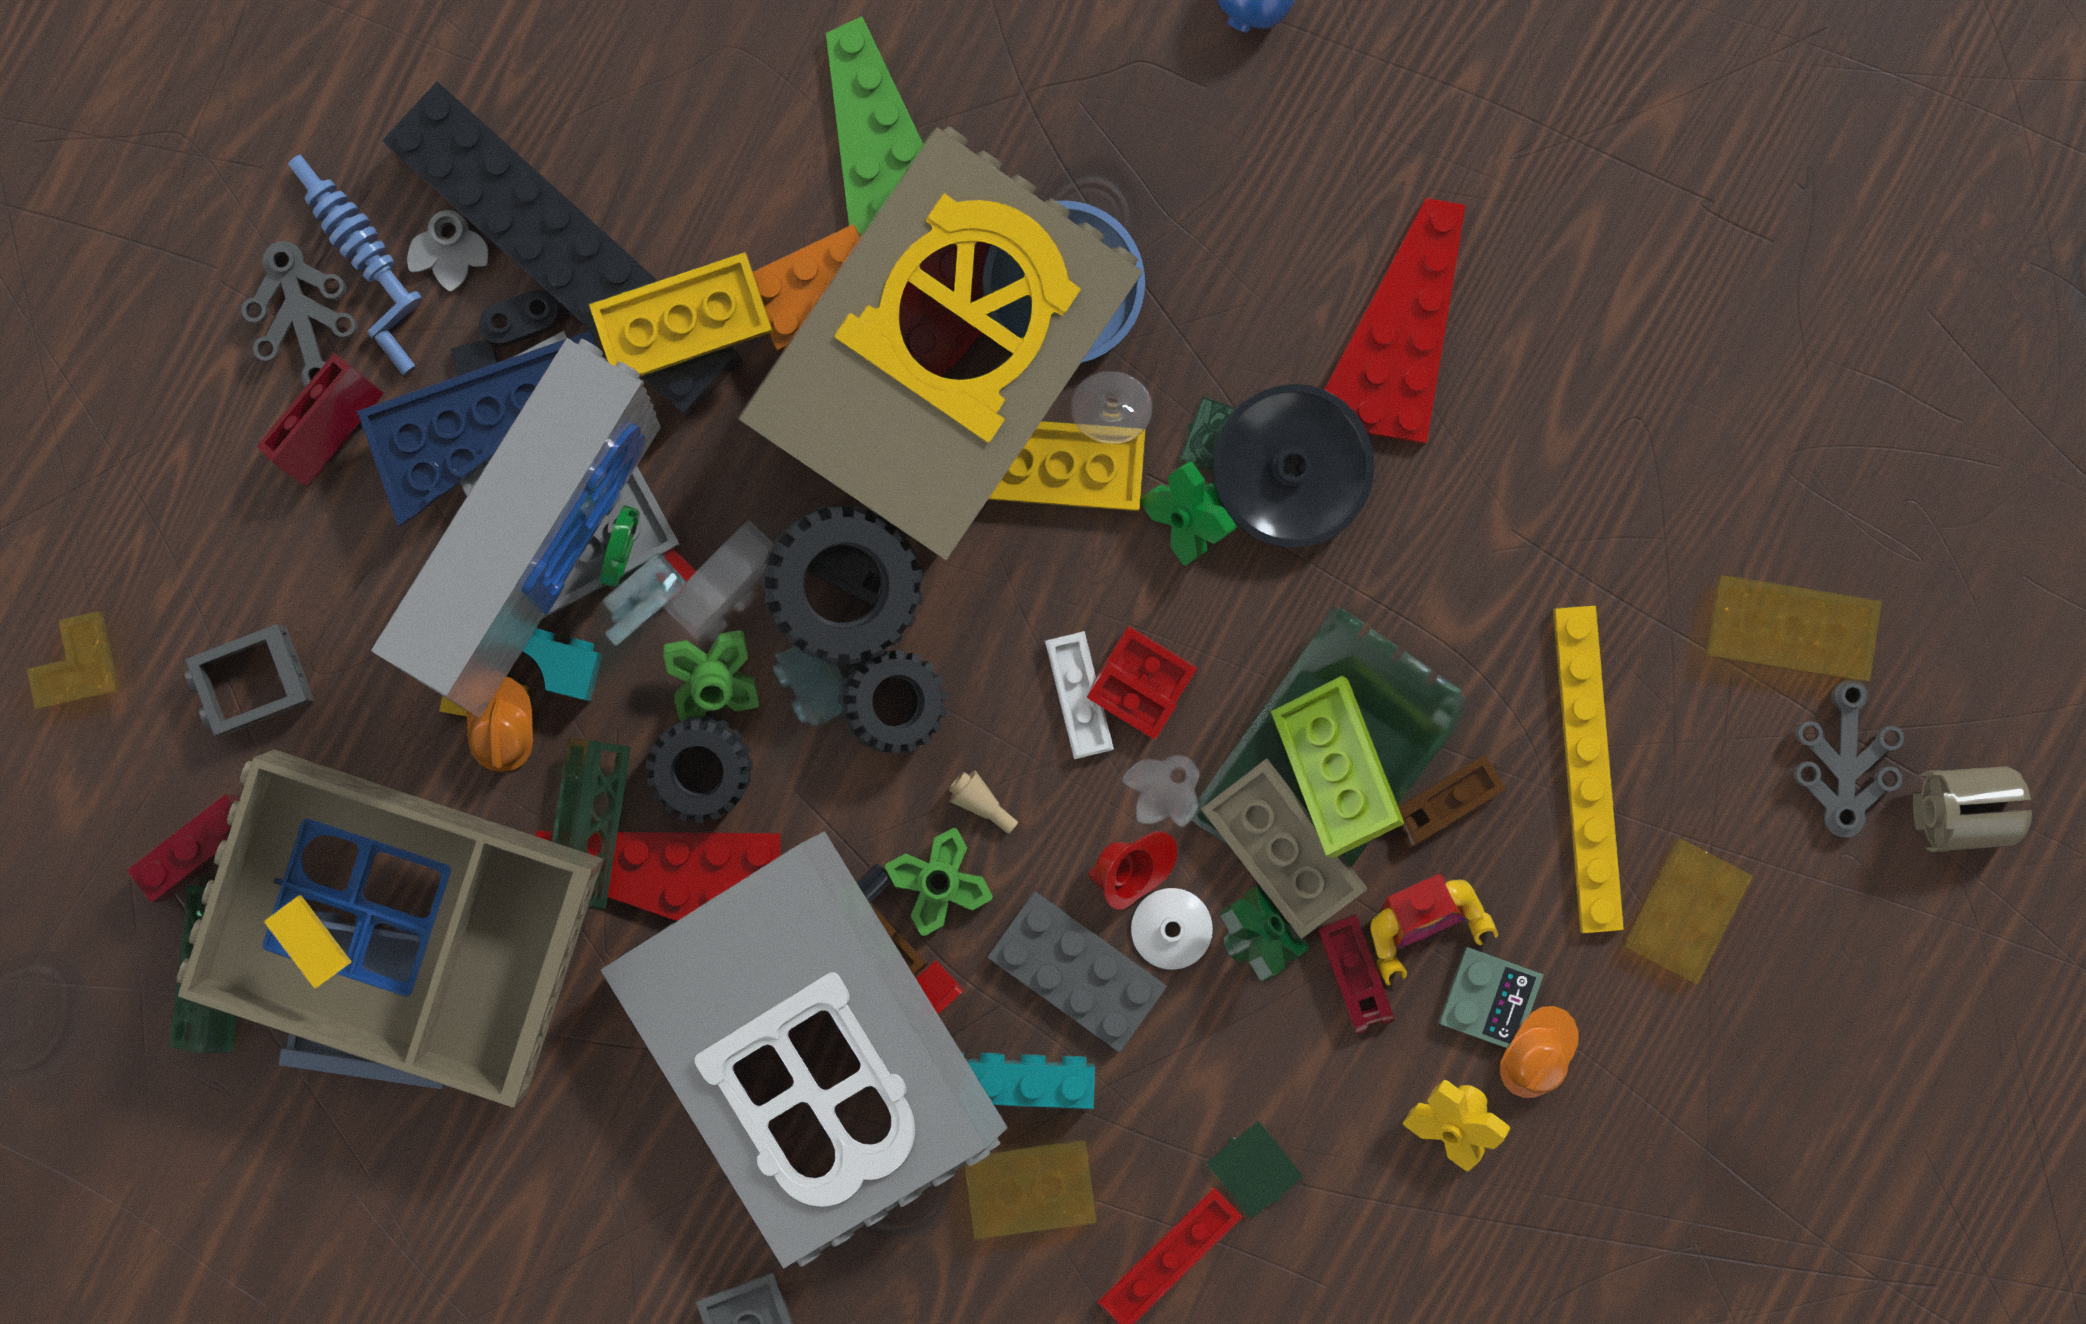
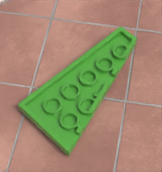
(871, 121)

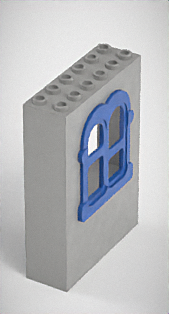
(522, 528)

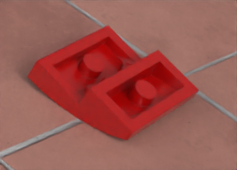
(1141, 682)

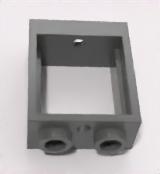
(287, 665)

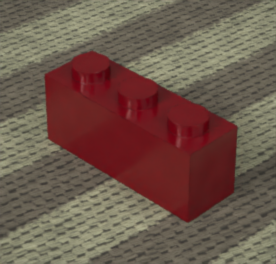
(319, 420)
(183, 853)

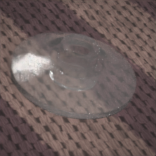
(1111, 421)

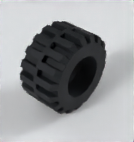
(926, 707)
(687, 801)

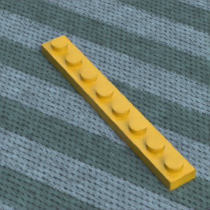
(1588, 769)

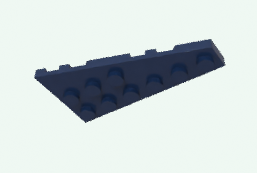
(450, 429)

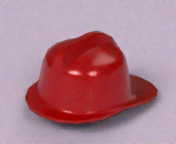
(1134, 869)

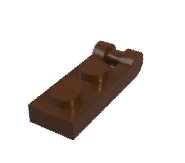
(1450, 799)

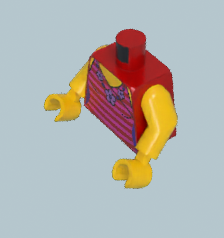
(1423, 912)

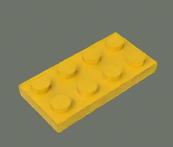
(682, 316)
(1074, 470)

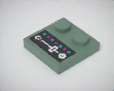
(1489, 997)

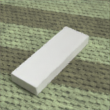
(1073, 679)

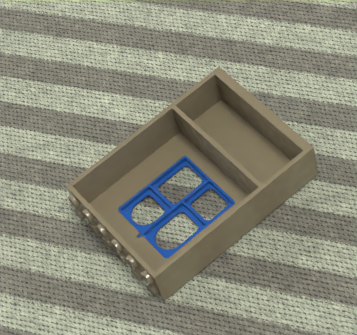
(485, 954)

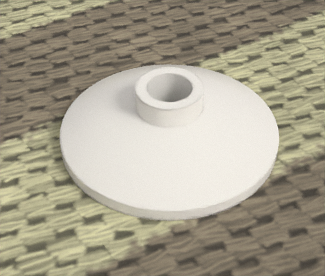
(1150, 923)

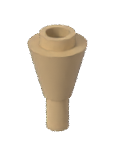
(974, 795)

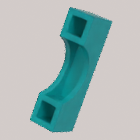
(565, 668)

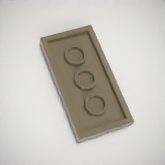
(1282, 848)

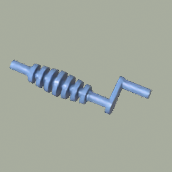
(358, 242)

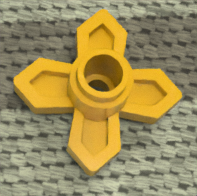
(1458, 1120)

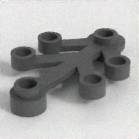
(296, 306)
(1847, 765)

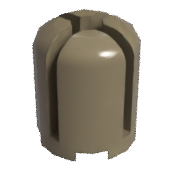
(1953, 830)

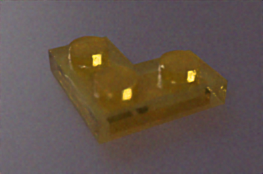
(88, 665)

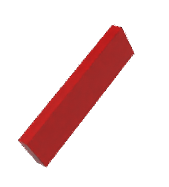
(1170, 1258)

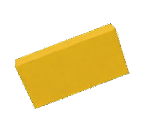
(307, 941)

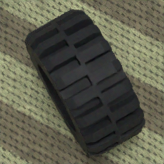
(898, 580)

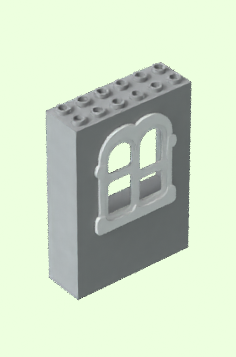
(748, 973)

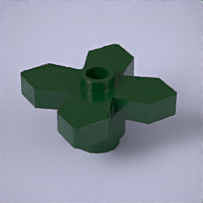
(1260, 934)

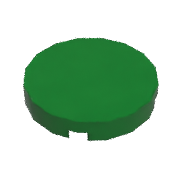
(619, 547)

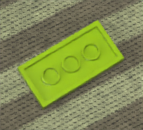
(1337, 767)

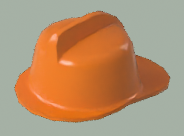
(504, 732)
(1540, 1053)

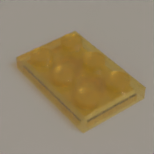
(1687, 911)
(1031, 1190)

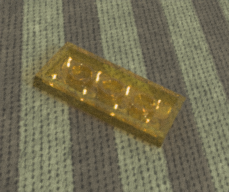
(1793, 628)

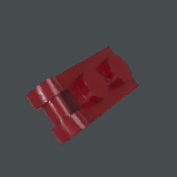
(1355, 972)

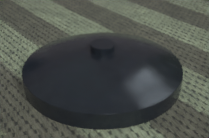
(1292, 465)

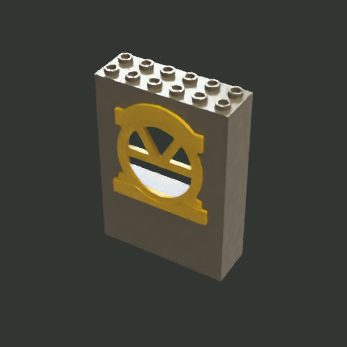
(880, 422)

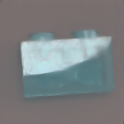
(641, 596)
(814, 684)

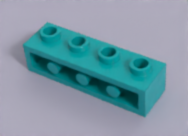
(1036, 1081)

